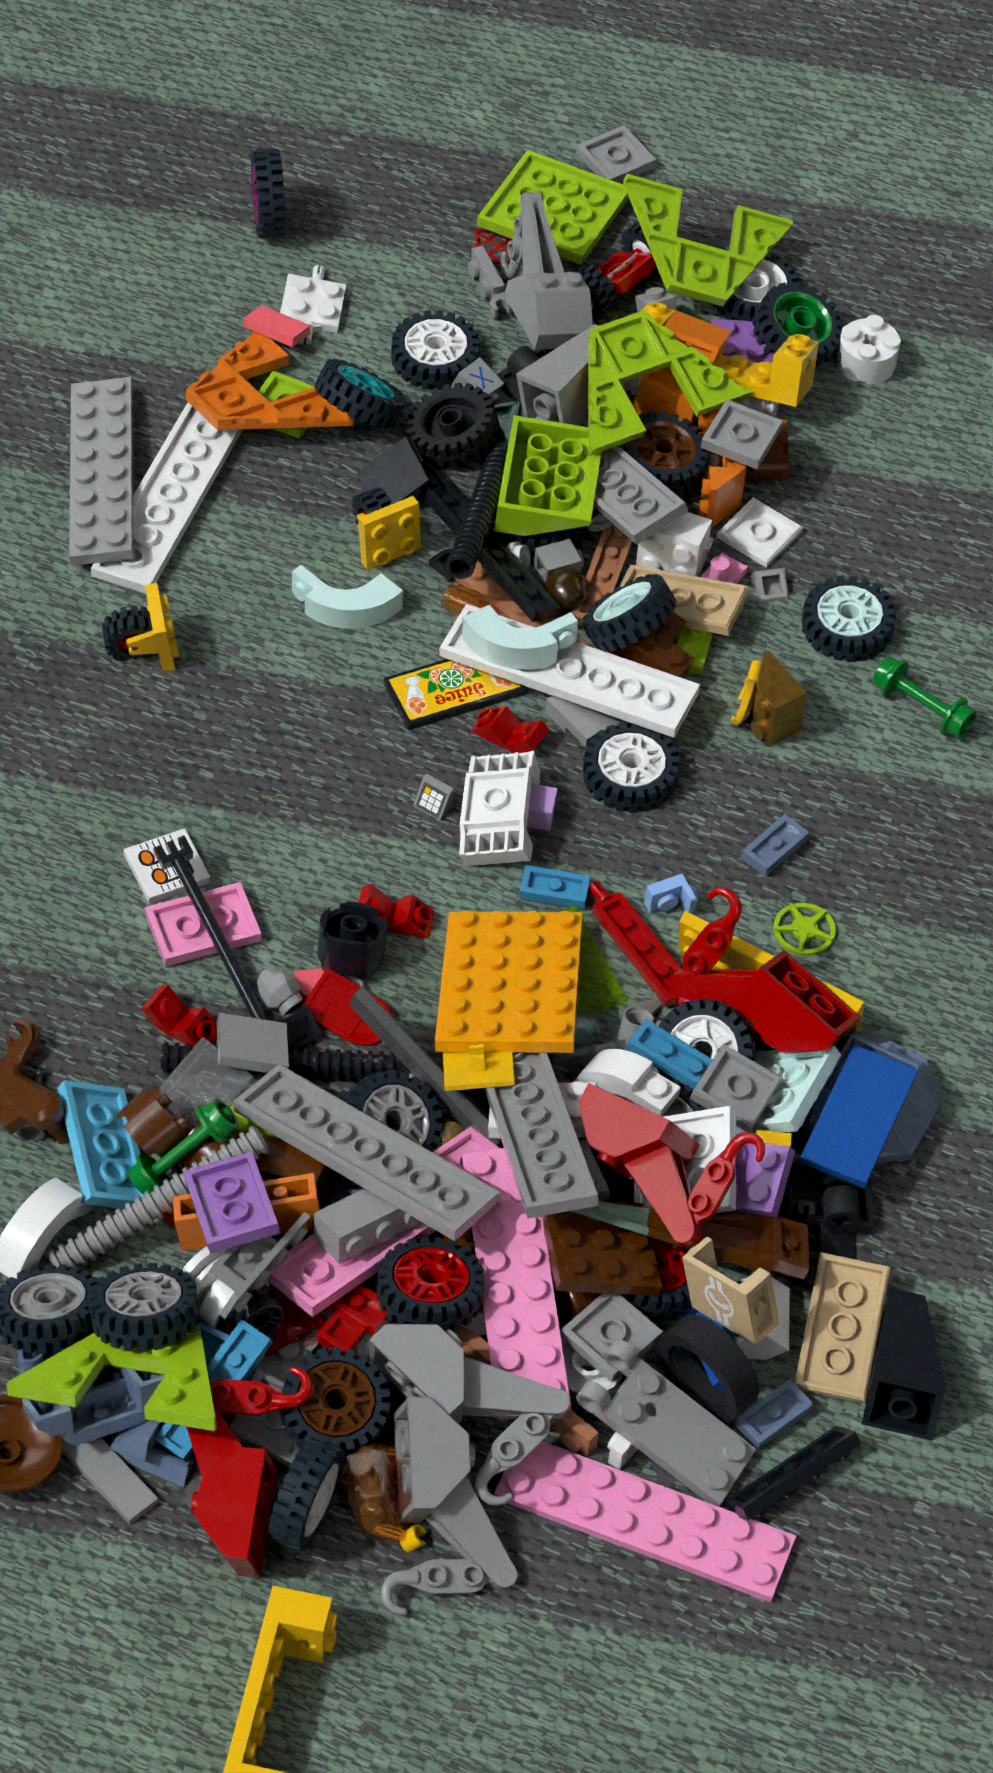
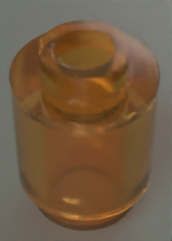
(458, 596)

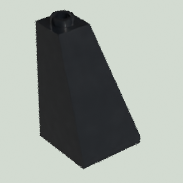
(906, 1370)

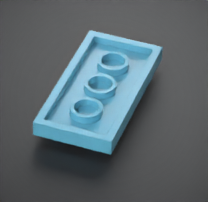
(100, 1143)

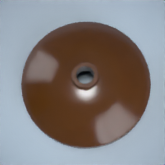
(31, 1450)

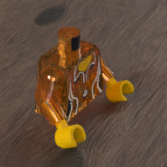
(375, 1497)

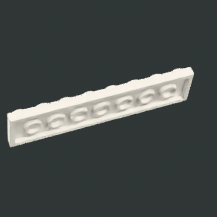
(170, 498)
(593, 681)

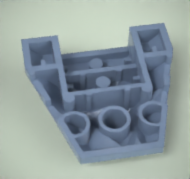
(108, 1407)

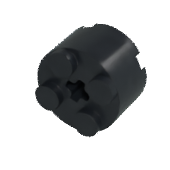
(352, 940)

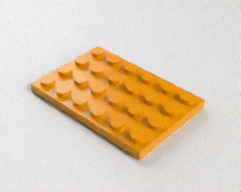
(510, 982)

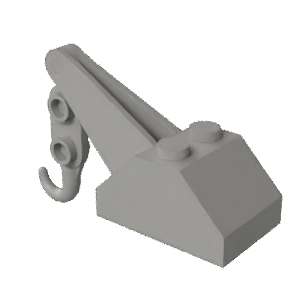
(544, 299)
(433, 1365)
(434, 1486)

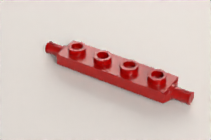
(635, 941)

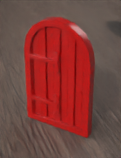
(331, 1009)

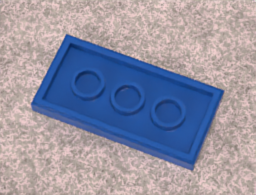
(859, 1116)

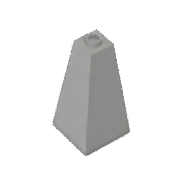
(558, 383)

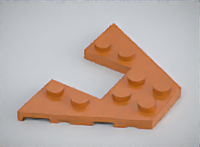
(235, 404)

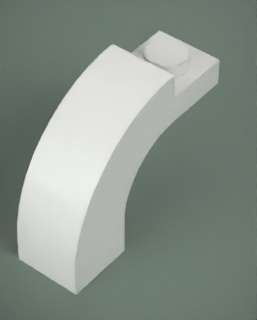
(630, 1077)
(37, 1223)

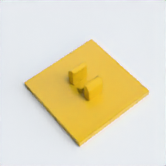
(477, 1069)

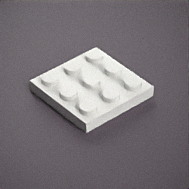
(713, 1132)

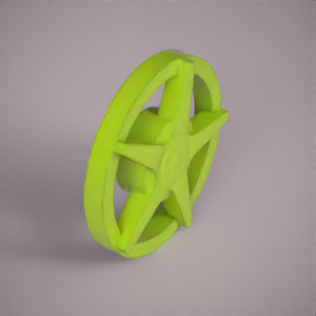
(804, 928)

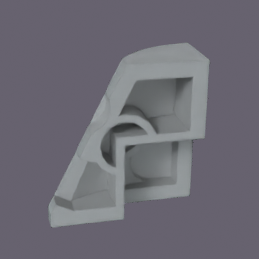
(579, 720)

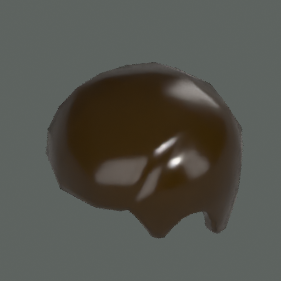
(567, 589)

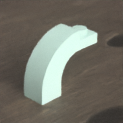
(347, 608)
(516, 646)

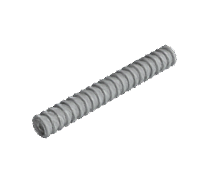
(147, 1208)

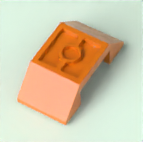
(659, 389)
(724, 484)

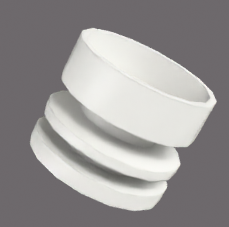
(211, 1291)

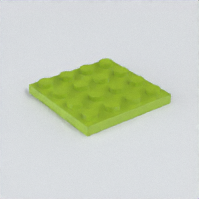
(574, 201)

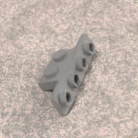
(247, 1264)

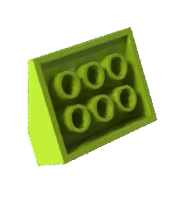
(546, 478)

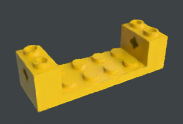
(779, 381)
(293, 1626)

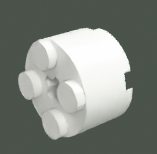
(868, 350)

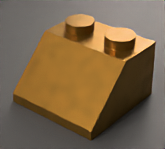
(777, 703)

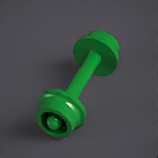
(957, 718)
(216, 1121)

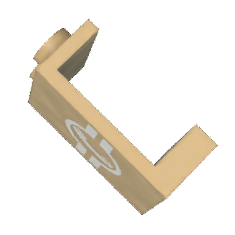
(743, 1308)

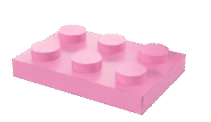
(182, 934)

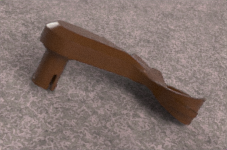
(22, 1098)

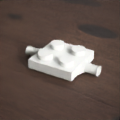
(313, 301)

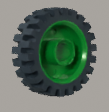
(794, 311)

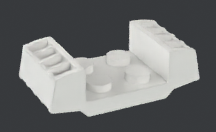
(497, 809)

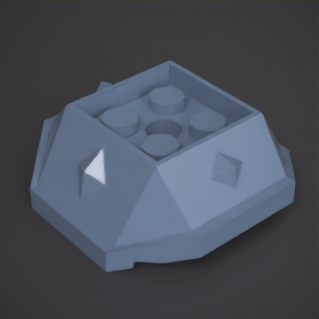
(918, 1110)

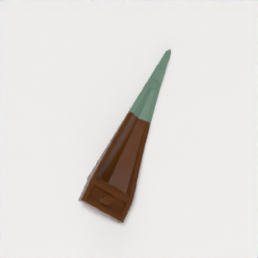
(737, 1239)

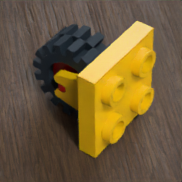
(385, 527)
(142, 631)

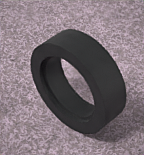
(701, 1338)

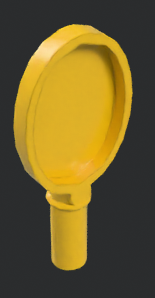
(747, 694)

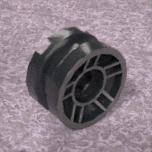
(261, 1311)

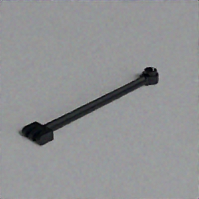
(178, 860)

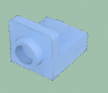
(669, 892)

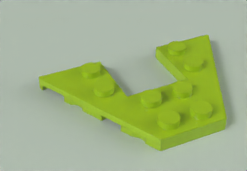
(694, 267)
(636, 348)
(179, 1398)

